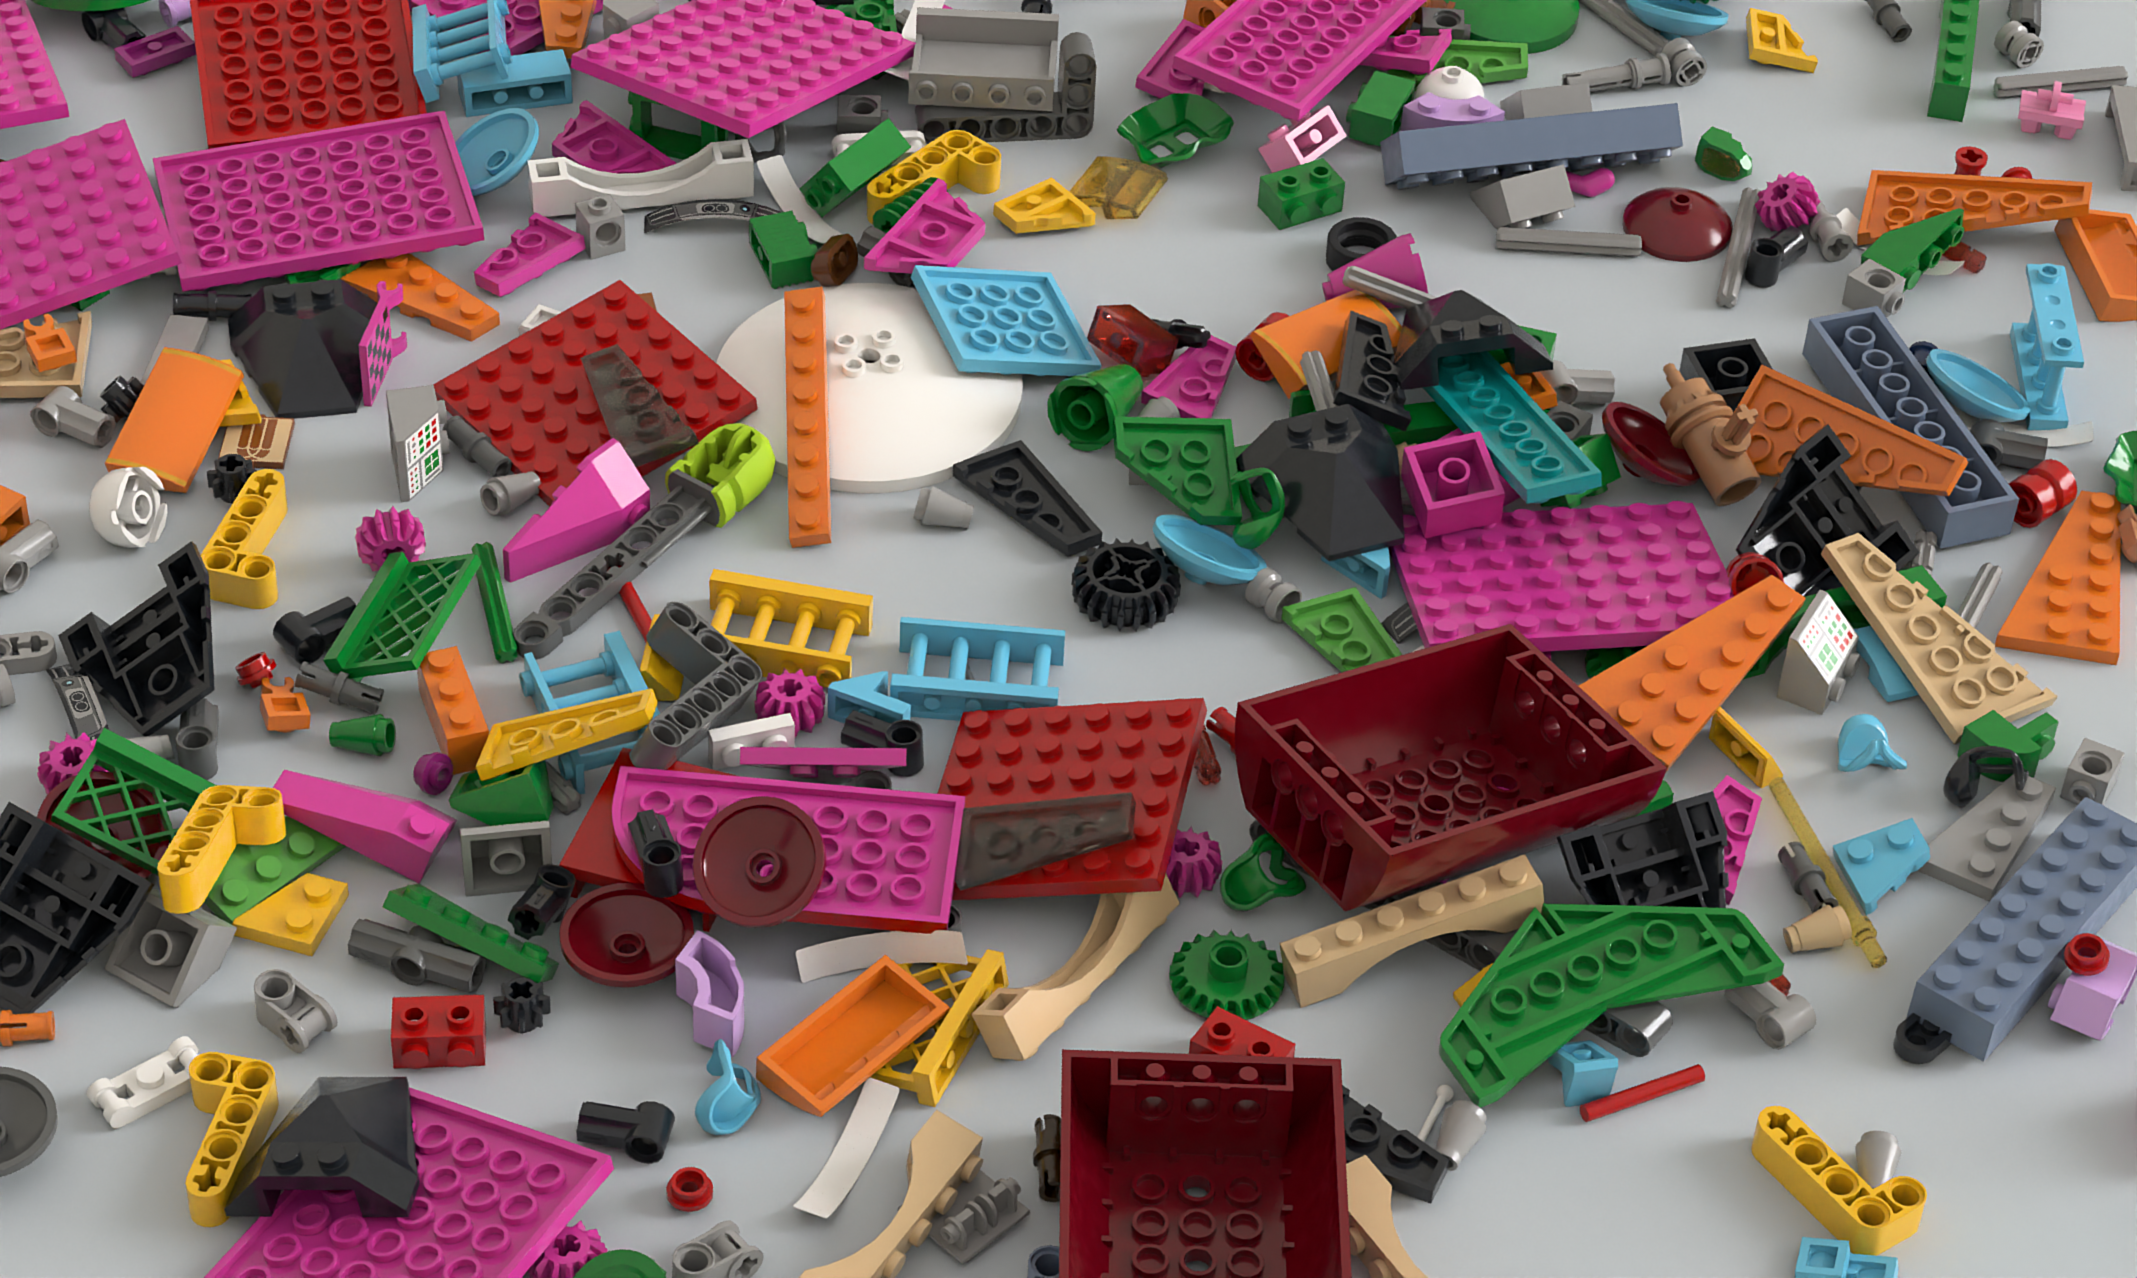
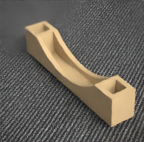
(1336, 955)
(1021, 1018)
(936, 1165)
(1372, 1225)

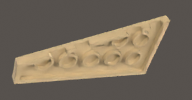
(21, 377)
(1934, 646)

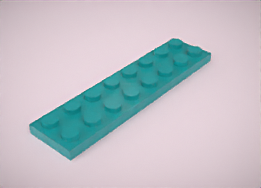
(1519, 435)

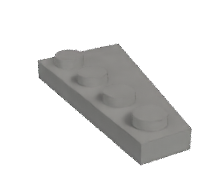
(1988, 838)

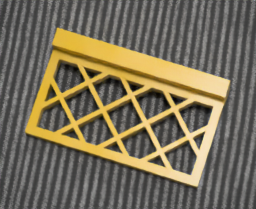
(954, 1033)

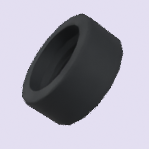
(1351, 232)

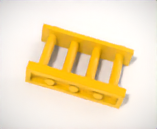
(796, 604)

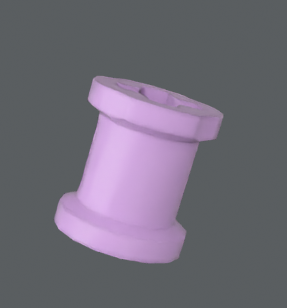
(174, 11)

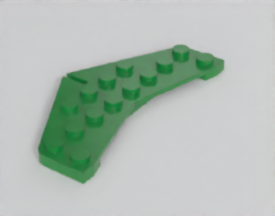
(1578, 964)

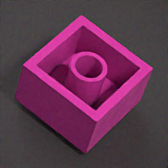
(1452, 484)

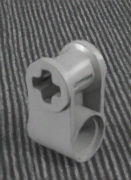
(291, 1009)
(717, 1255)

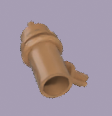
(1711, 436)

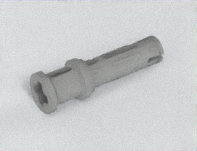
(1631, 74)
(1826, 230)

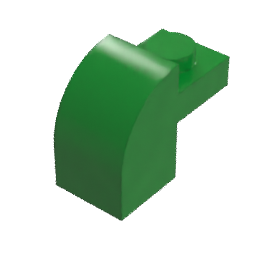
(2030, 742)

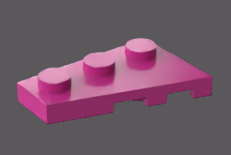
(1410, 52)
(1158, 75)
(528, 255)
(1195, 379)
(1739, 812)

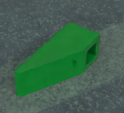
(1917, 246)

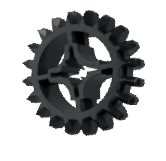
(1126, 584)

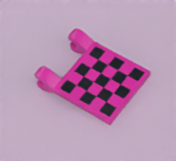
(377, 345)

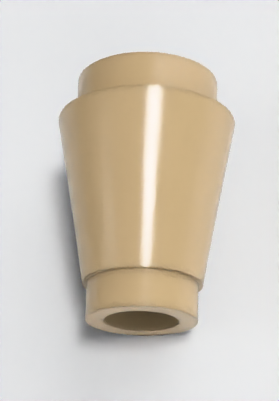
(1819, 930)

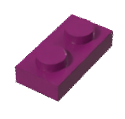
(155, 51)

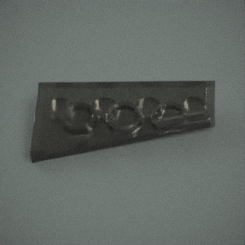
(634, 408)
(1028, 835)

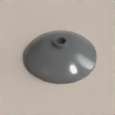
(26, 1119)

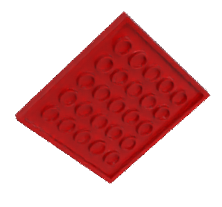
(302, 66)
(540, 401)
(1076, 754)

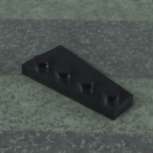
(1367, 373)
(1030, 495)

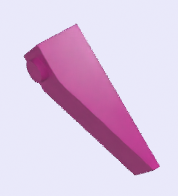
(583, 517)
(375, 823)

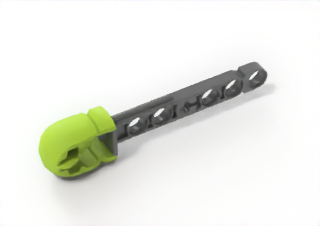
(730, 458)

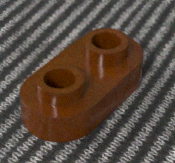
(835, 260)

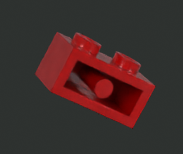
(438, 1035)
(1232, 1035)

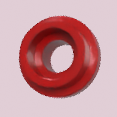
(254, 669)
(2090, 946)
(689, 1189)

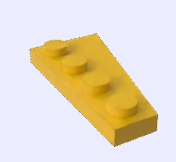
(555, 732)

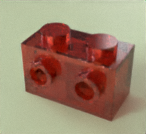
(1132, 338)

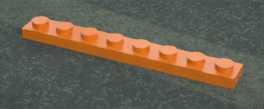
(807, 418)

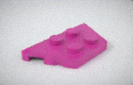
(606, 145)
(929, 234)
(806, 762)

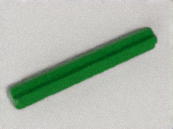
(495, 604)

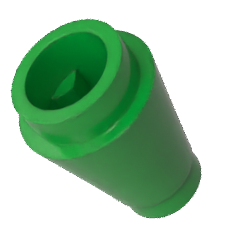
(364, 734)

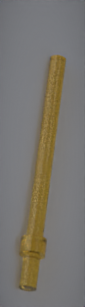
(1862, 929)

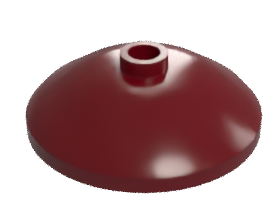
(1678, 224)
(1646, 447)
(109, 805)
(745, 840)
(624, 935)

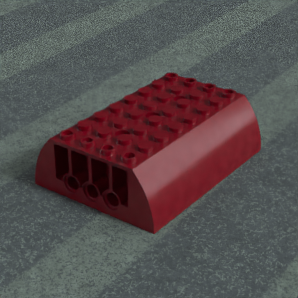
(1366, 756)
(1241, 1127)

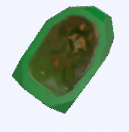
(1722, 156)

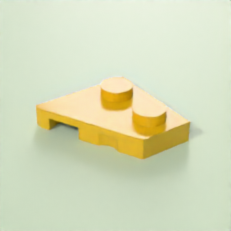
(1043, 209)

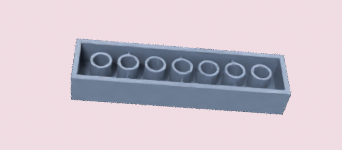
(1531, 144)
(1874, 370)
(2021, 935)

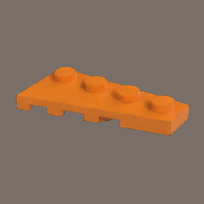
(566, 24)
(426, 295)

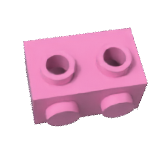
(1302, 140)

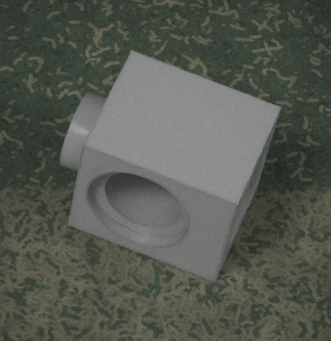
(601, 225)
(1874, 286)
(2092, 772)

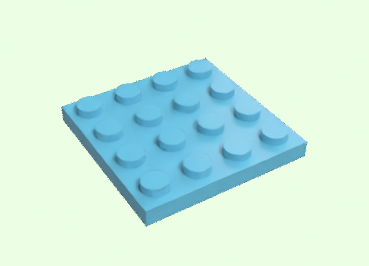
(1004, 321)

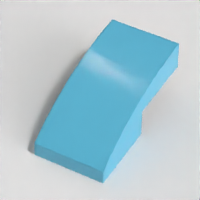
(1883, 669)
(1833, 1260)

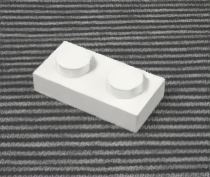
(726, 741)

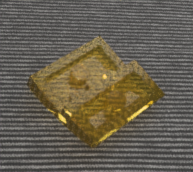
(1119, 186)

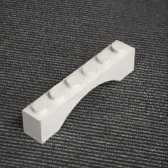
(714, 172)

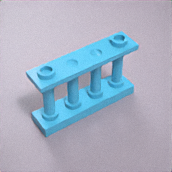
(429, 40)
(2046, 346)
(962, 640)
(626, 678)

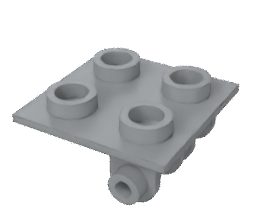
(978, 1216)

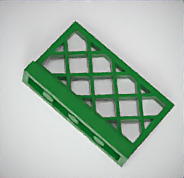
(388, 603)
(141, 770)

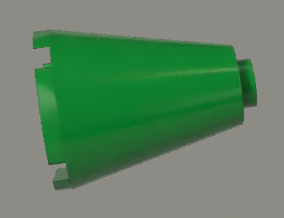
(1086, 404)

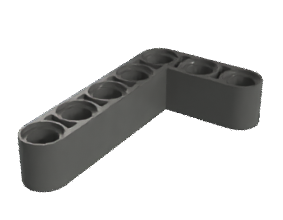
(1071, 112)
(721, 679)

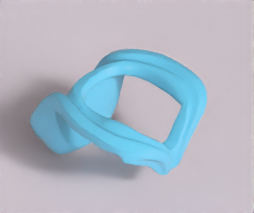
(1865, 742)
(724, 1104)

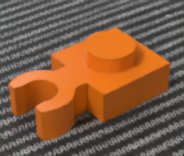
(48, 346)
(282, 708)

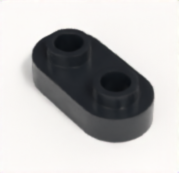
(1919, 1042)

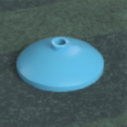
(1678, 17)
(497, 148)
(1975, 388)
(1206, 552)

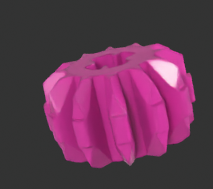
(1787, 202)
(388, 534)
(793, 695)
(64, 760)
(1194, 863)
(568, 1253)

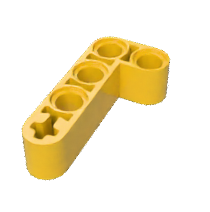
(951, 157)
(235, 550)
(208, 837)
(244, 1105)
(1832, 1190)

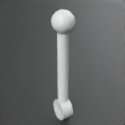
(1444, 1094)

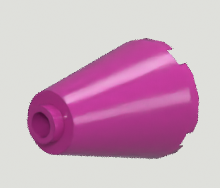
(1390, 260)

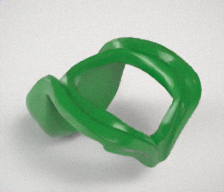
(1261, 525)
(1246, 885)

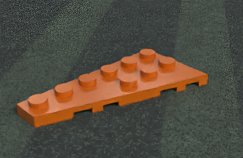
(1987, 201)
(1879, 451)
(2075, 590)
(1684, 677)

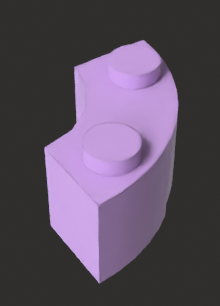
(1434, 112)
(713, 989)
(2089, 1001)

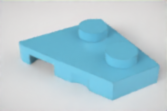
(1881, 860)

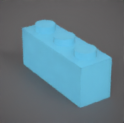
(533, 82)

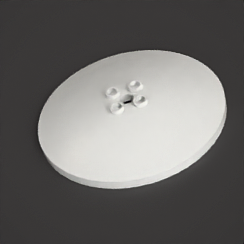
(888, 420)

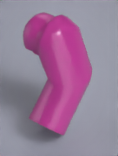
(1591, 183)

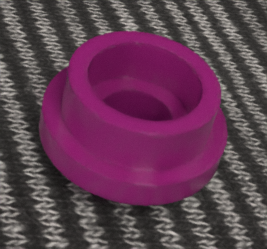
(433, 773)

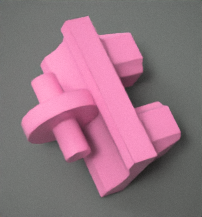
(2051, 108)

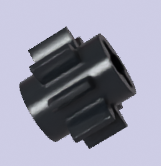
(121, 397)
(229, 476)
(521, 1005)

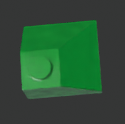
(507, 798)

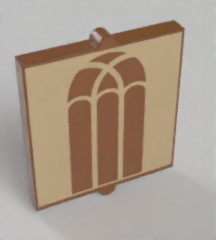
(262, 443)

